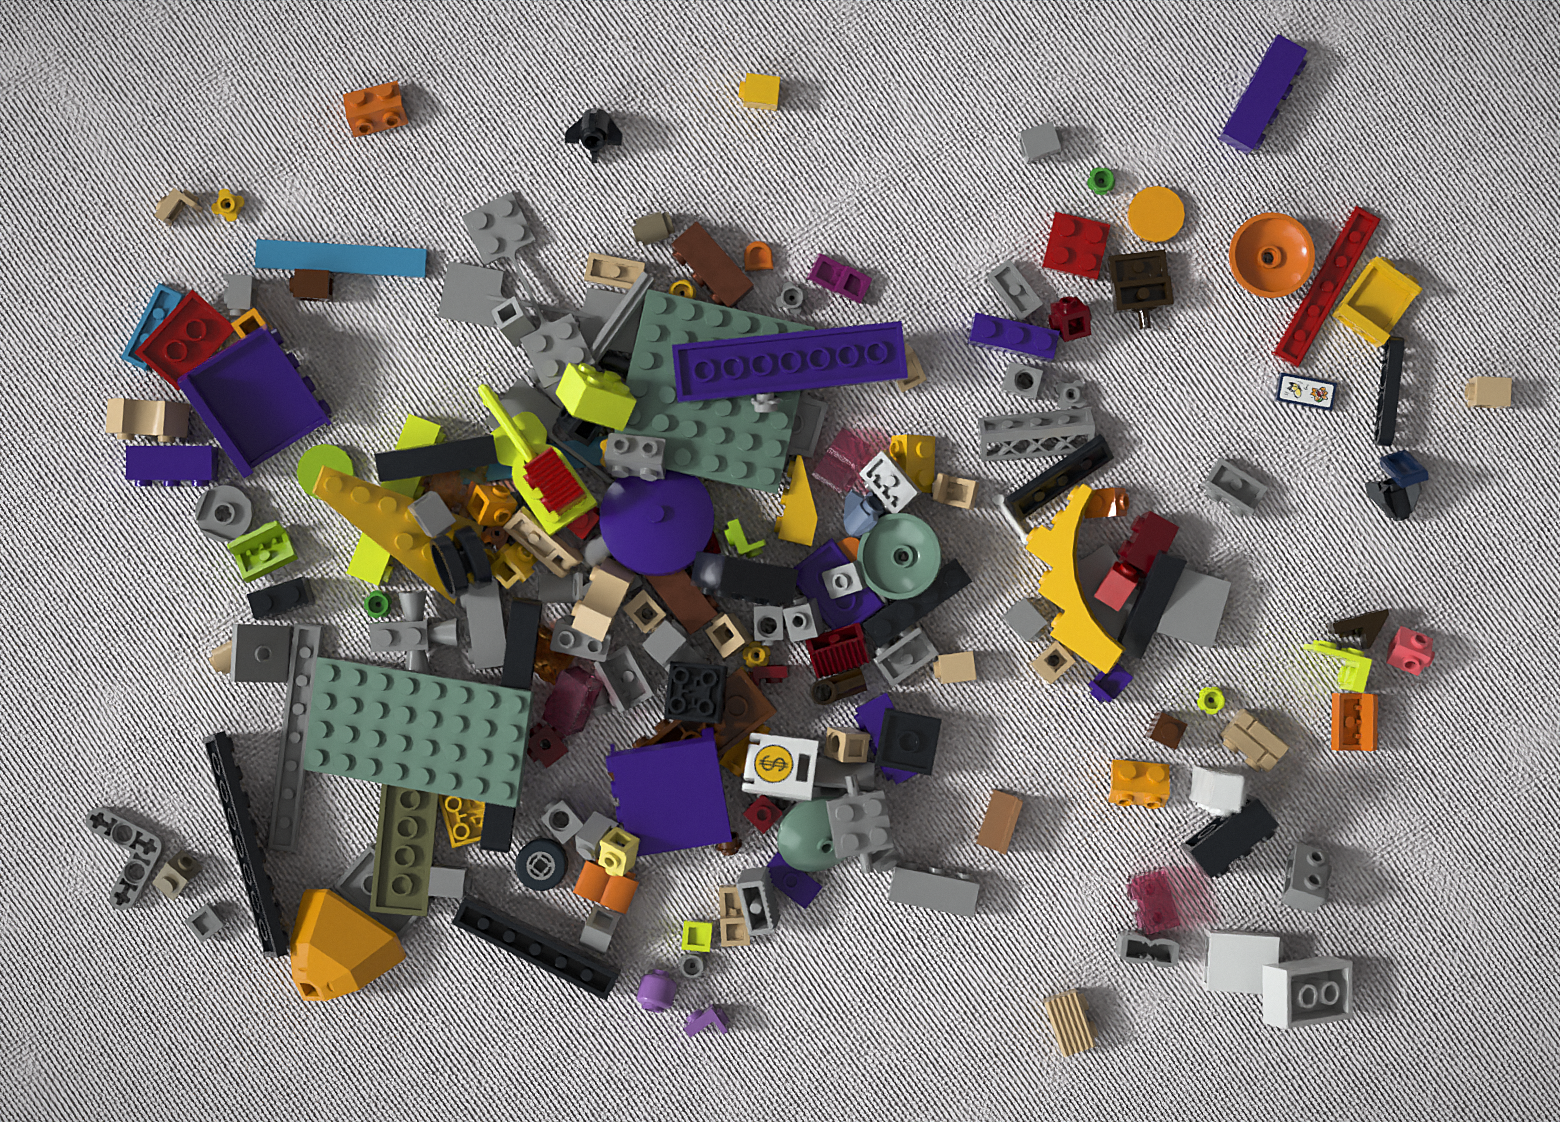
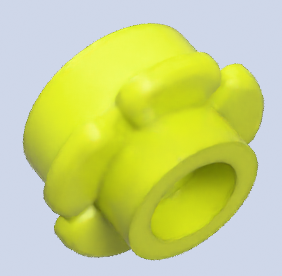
(1217, 704)

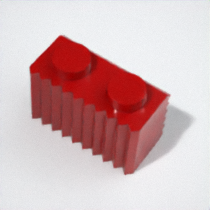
(554, 481)

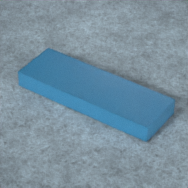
(159, 307)

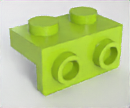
(736, 538)
(263, 551)

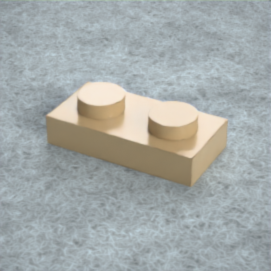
(612, 271)

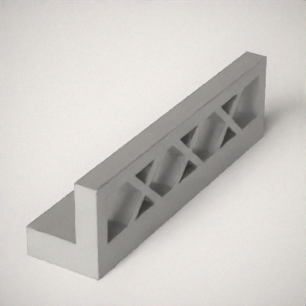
(1036, 429)

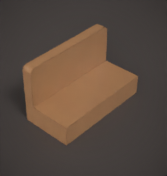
(999, 821)

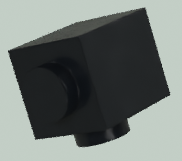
(577, 428)

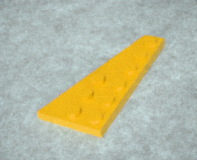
(386, 521)

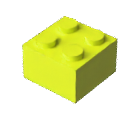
(596, 396)

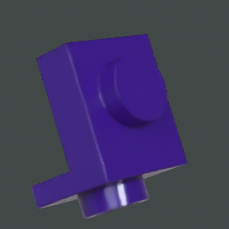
(1110, 685)

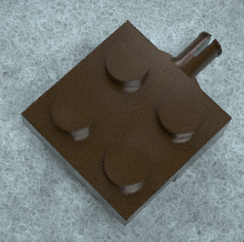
(1140, 284)

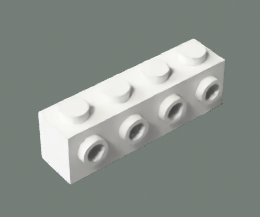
(1217, 790)

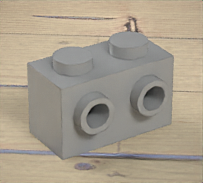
(1306, 878)

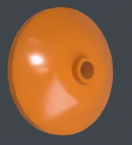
(1285, 242)

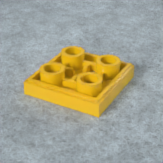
(462, 819)

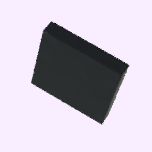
(908, 741)

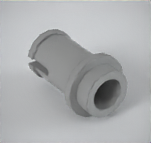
(602, 704)

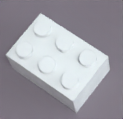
(1307, 992)

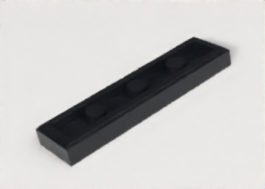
(1060, 477)
(1151, 602)

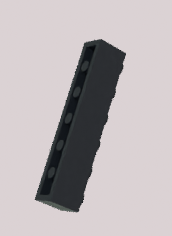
(536, 947)

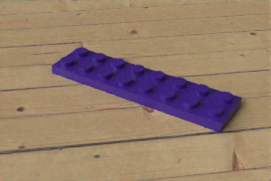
(789, 362)

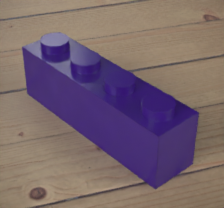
(1262, 95)

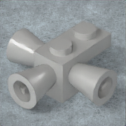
(413, 632)

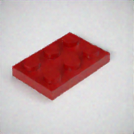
(185, 339)

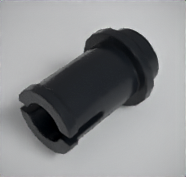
(616, 363)

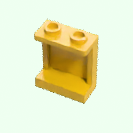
(1377, 300)

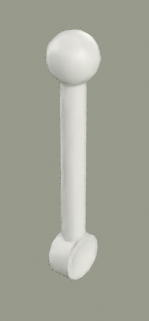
(999, 500)

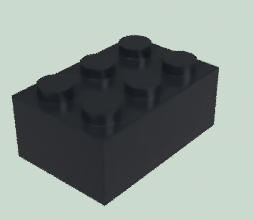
(743, 579)
(1230, 838)

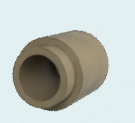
(653, 228)

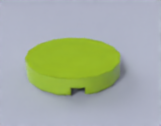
(312, 461)

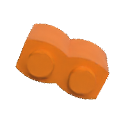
(605, 889)

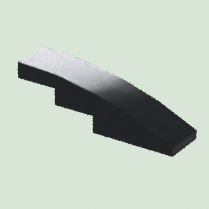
(435, 458)

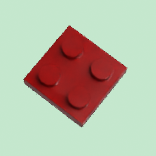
(1075, 246)

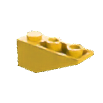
(799, 514)

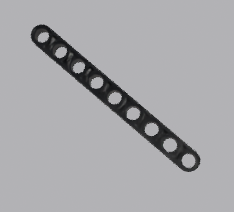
(518, 674)

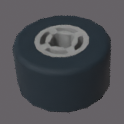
(548, 857)

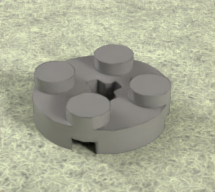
(218, 498)

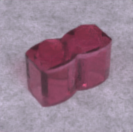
(841, 461)

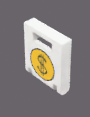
(775, 766)

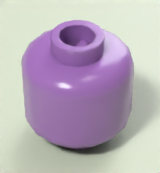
(656, 991)

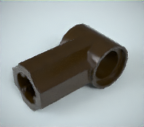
(840, 686)

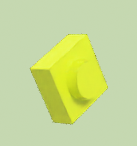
(696, 935)

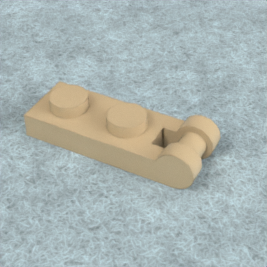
(533, 536)

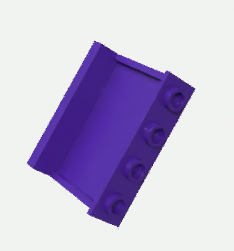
(254, 398)
(671, 794)

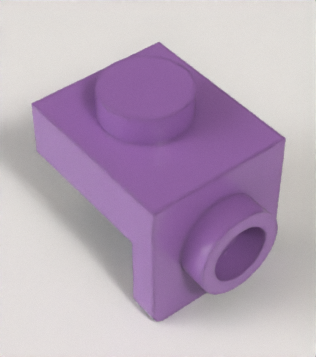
(700, 1019)

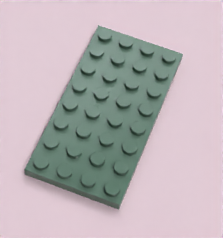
(419, 731)

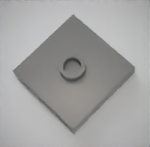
(259, 653)

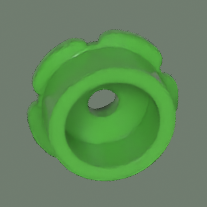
(1101, 173)
(373, 610)

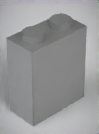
(1195, 607)

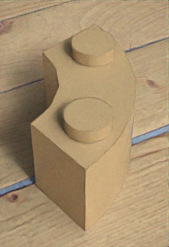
(147, 418)
(607, 592)

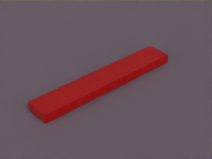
(1326, 286)

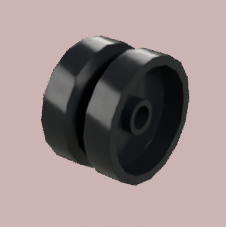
(461, 561)

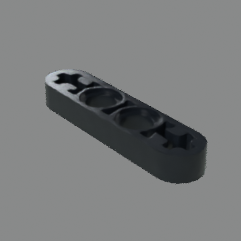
(1389, 391)

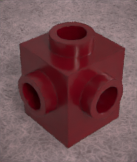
(1070, 318)
(549, 754)

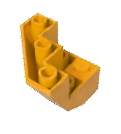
(338, 947)

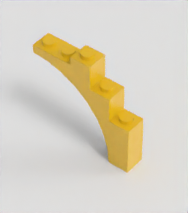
(1058, 548)

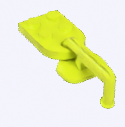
(518, 443)

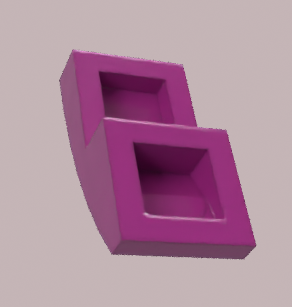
(839, 278)

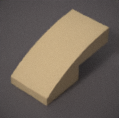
(732, 919)

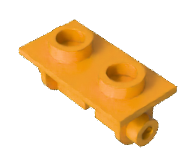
(736, 757)

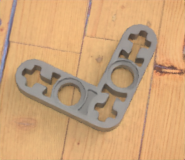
(138, 854)

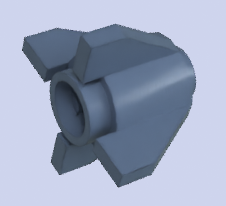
(861, 513)

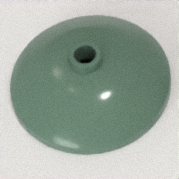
(881, 553)
(804, 835)

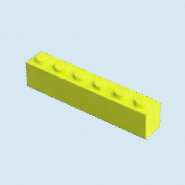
(370, 560)

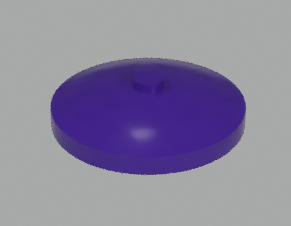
(656, 522)

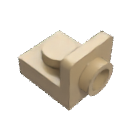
(914, 370)

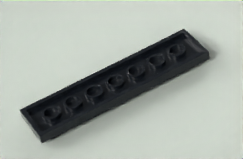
(248, 854)

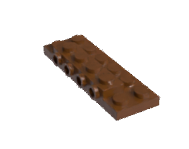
(743, 712)

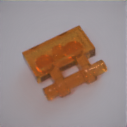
(450, 483)

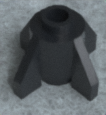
(594, 131)
(1392, 499)

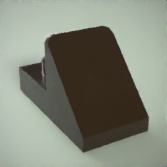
(1367, 626)

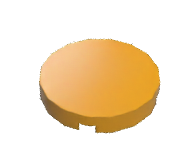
(1155, 214)

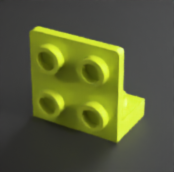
(1356, 669)

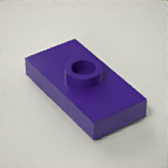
(793, 882)

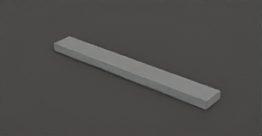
(290, 771)

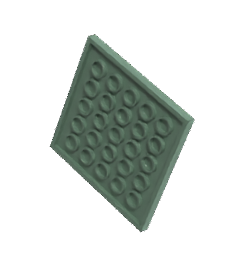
(710, 437)

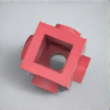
(1410, 651)

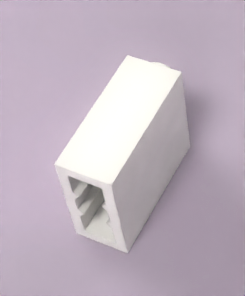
(1237, 959)

